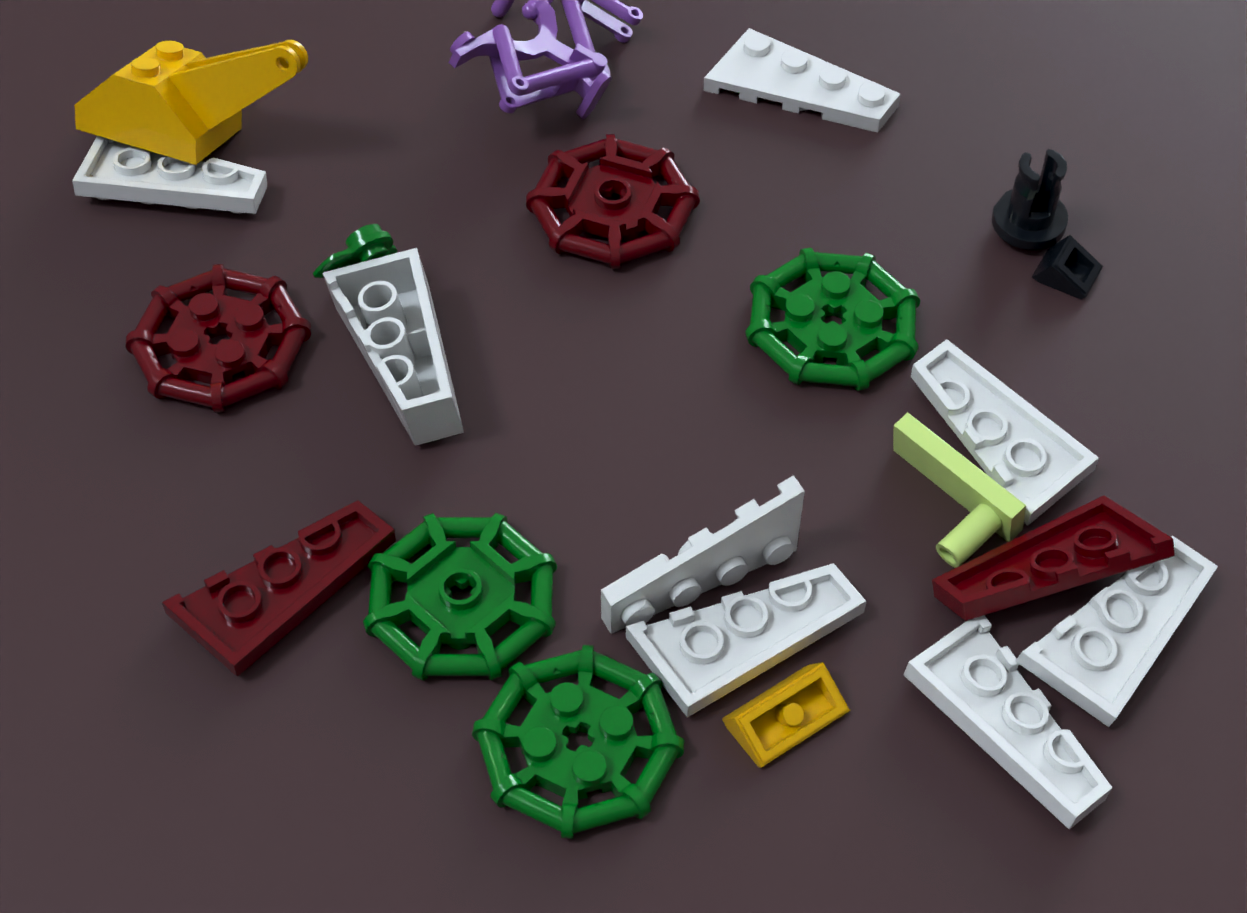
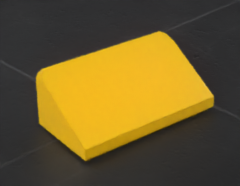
(786, 714)

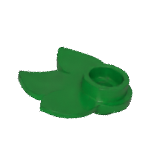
(363, 245)

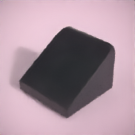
(1068, 268)

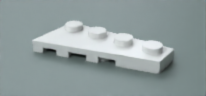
(801, 82)
(146, 177)
(1003, 430)
(708, 560)
(1118, 635)
(730, 643)
(996, 708)

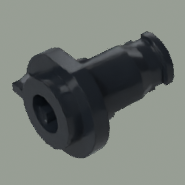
(1031, 212)

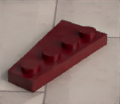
(1057, 556)
(263, 601)

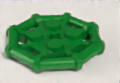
(838, 297)
(466, 620)
(572, 710)

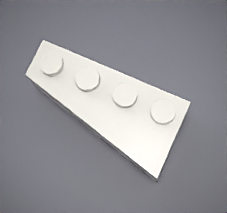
(398, 333)

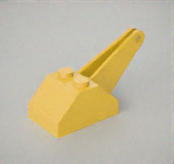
(181, 100)

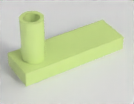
(989, 504)

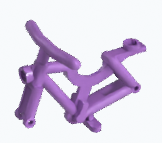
(581, 69)

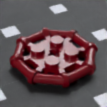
(622, 170)
(212, 316)

